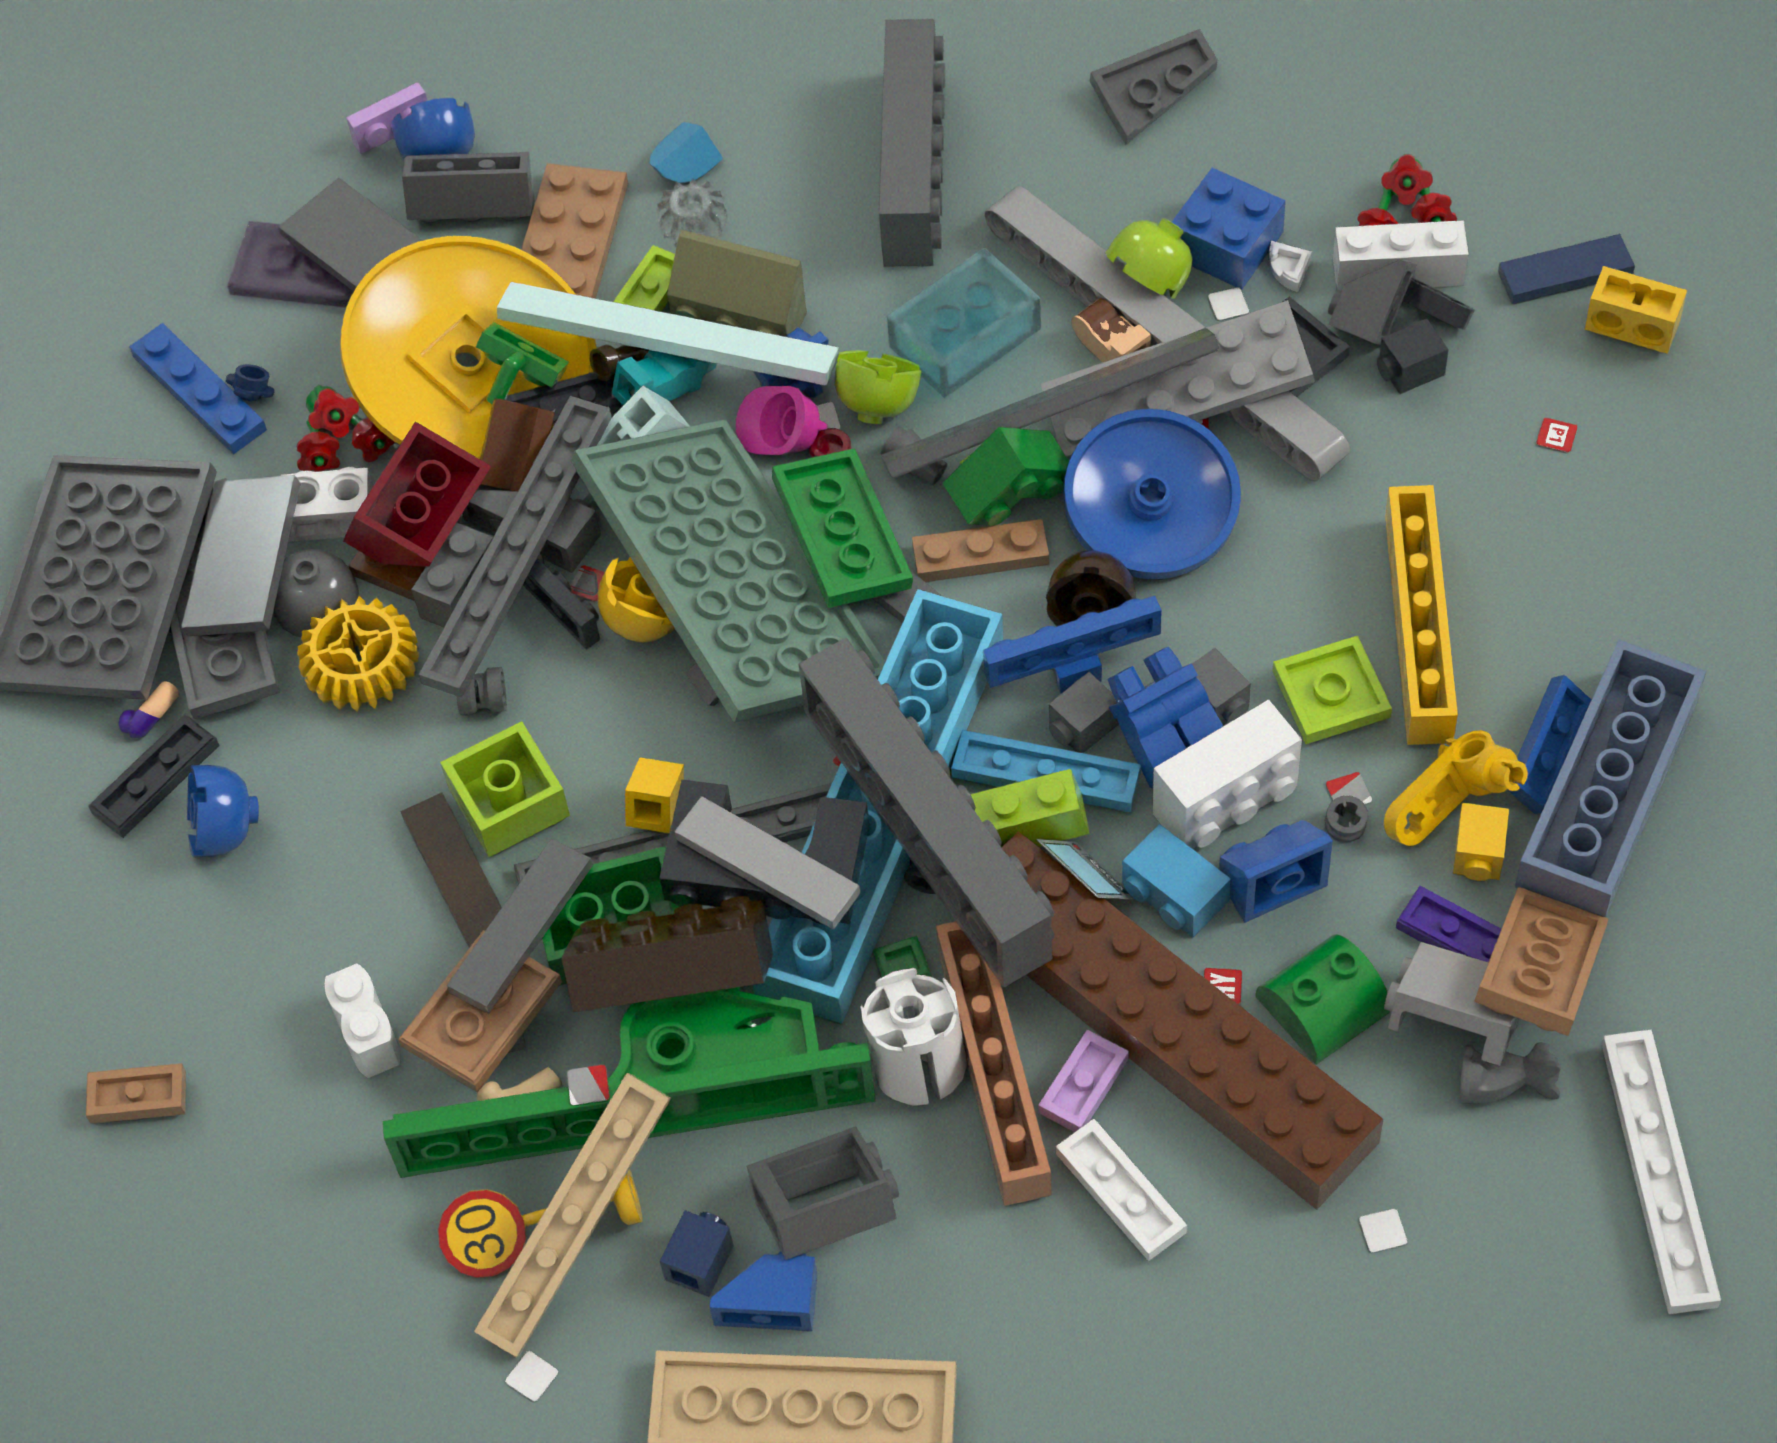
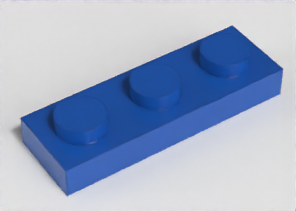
(1550, 740)

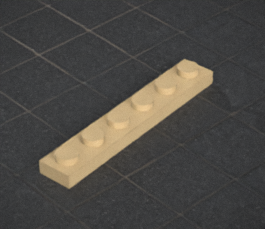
(572, 1215)

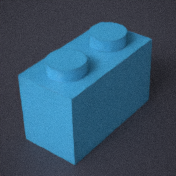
(1175, 881)

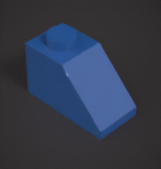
(769, 1295)

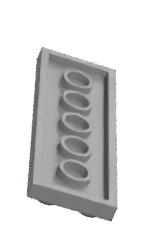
(1254, 361)

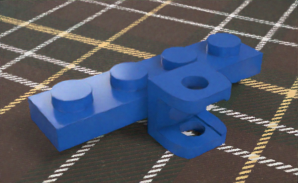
(1072, 646)

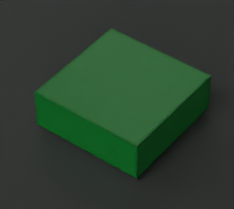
(901, 956)

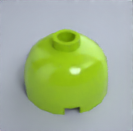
(1153, 255)
(876, 385)

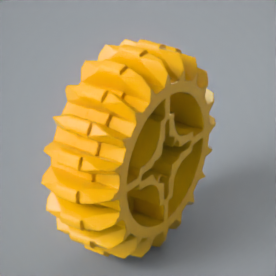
(330, 657)

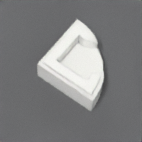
(1288, 264)

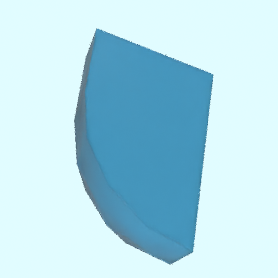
(685, 154)

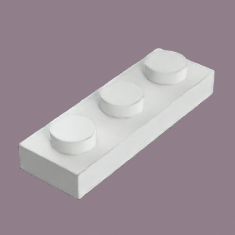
(1121, 1189)

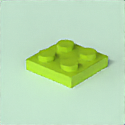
(1332, 689)

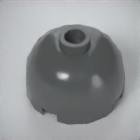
(310, 583)

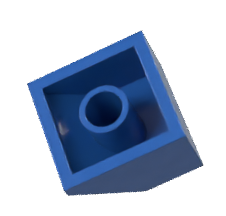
(1277, 868)

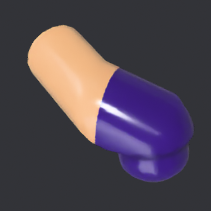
(139, 723)

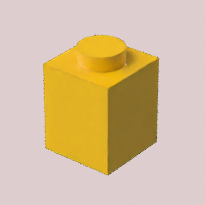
(653, 794)
(1480, 842)

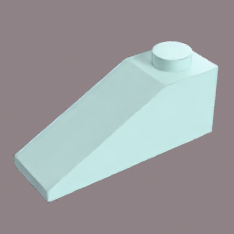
(641, 416)

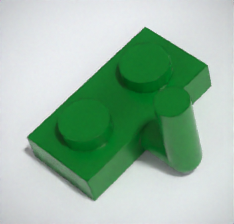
(518, 354)

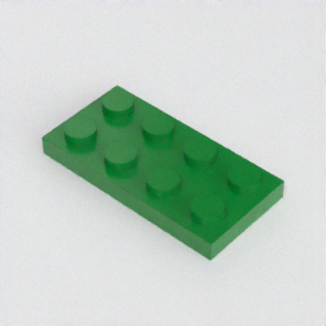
(841, 528)

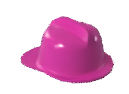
(777, 421)

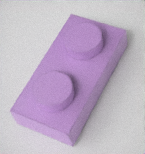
(372, 124)
(1083, 1081)

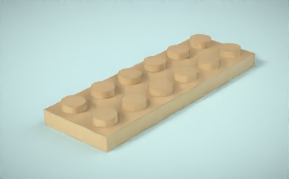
(800, 1399)

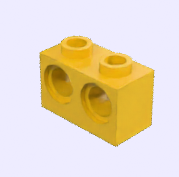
(1635, 309)

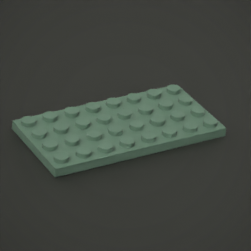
(720, 561)

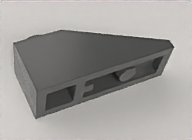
(569, 539)

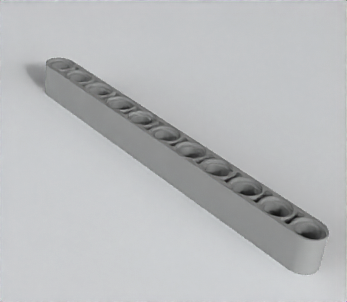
(1086, 272)

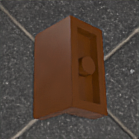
(513, 442)

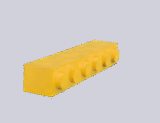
(1420, 615)

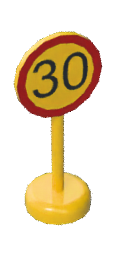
(486, 1231)

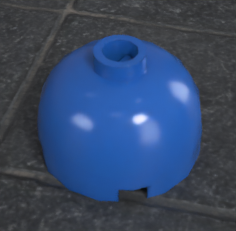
(434, 129)
(218, 810)

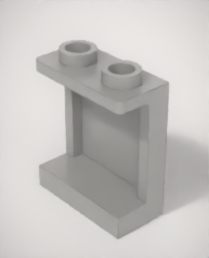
(1444, 989)

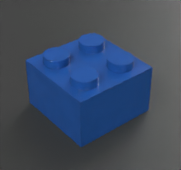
(1230, 226)

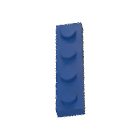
(198, 388)

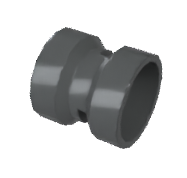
(491, 692)

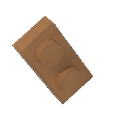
(136, 1093)

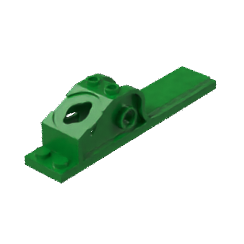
(685, 1046)

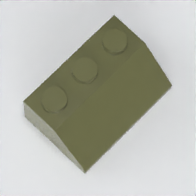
(736, 285)

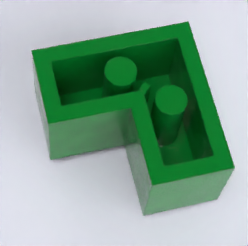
(1004, 470)

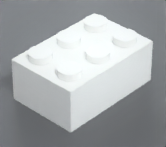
(1227, 776)

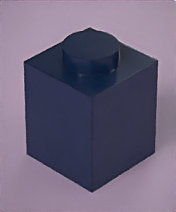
(697, 1252)

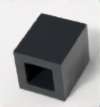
(1412, 356)

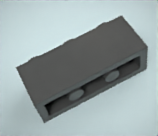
(467, 186)

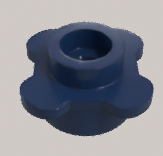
(250, 382)

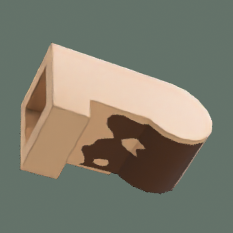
(1108, 333)

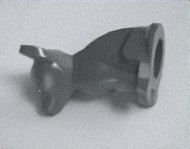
(1490, 1082)

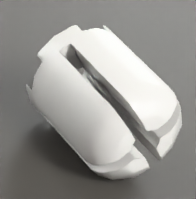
(929, 1032)

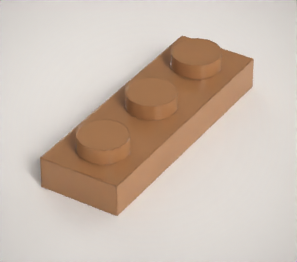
(980, 550)

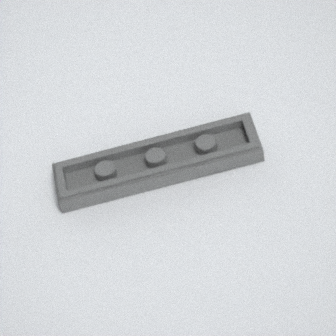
(767, 862)

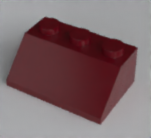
(416, 500)

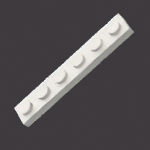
(1660, 1172)

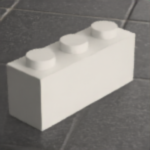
(1434, 246)

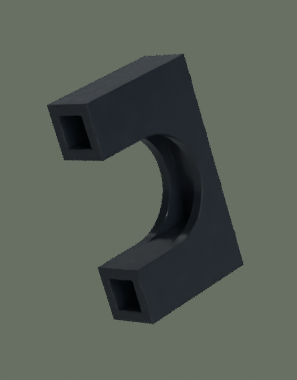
(695, 879)

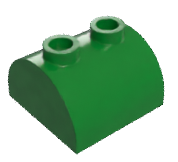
(1326, 997)

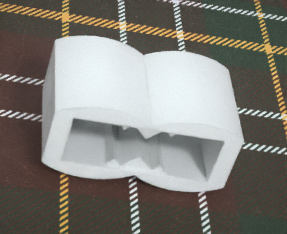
(362, 1020)

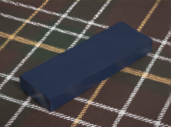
(1563, 268)

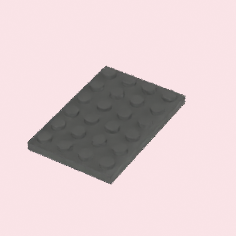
(101, 575)

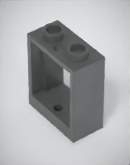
(814, 1167)

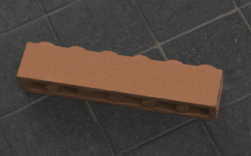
(995, 1070)

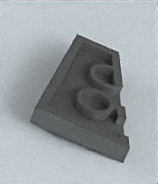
(1152, 81)

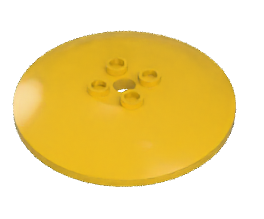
(424, 311)

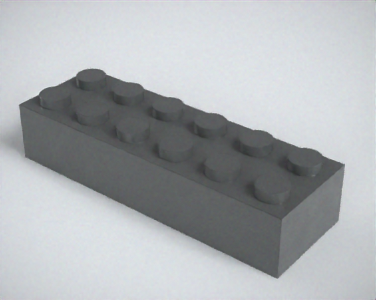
(911, 143)

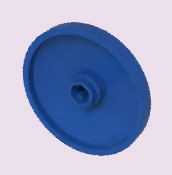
(1152, 492)

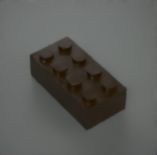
(668, 954)

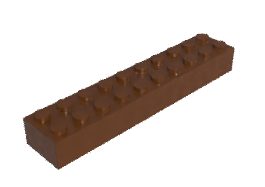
(1197, 1038)

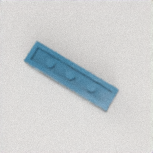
(1009, 761)

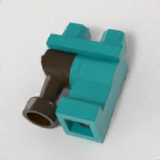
(638, 367)

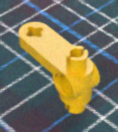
(1465, 767)

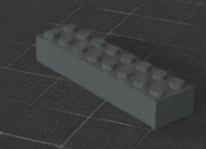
(928, 812)

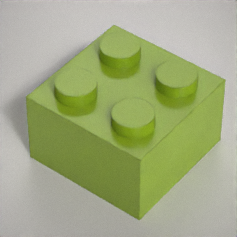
(505, 789)

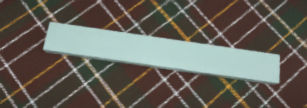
(668, 333)

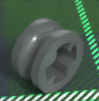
(1348, 833)

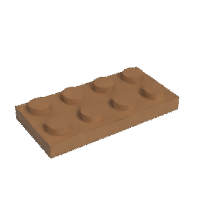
(576, 223)
(1542, 961)

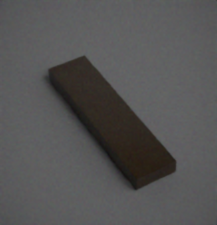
(452, 865)

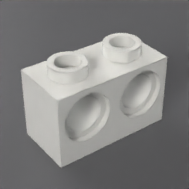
(328, 505)

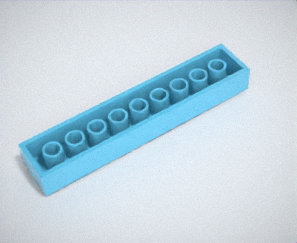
(938, 682)

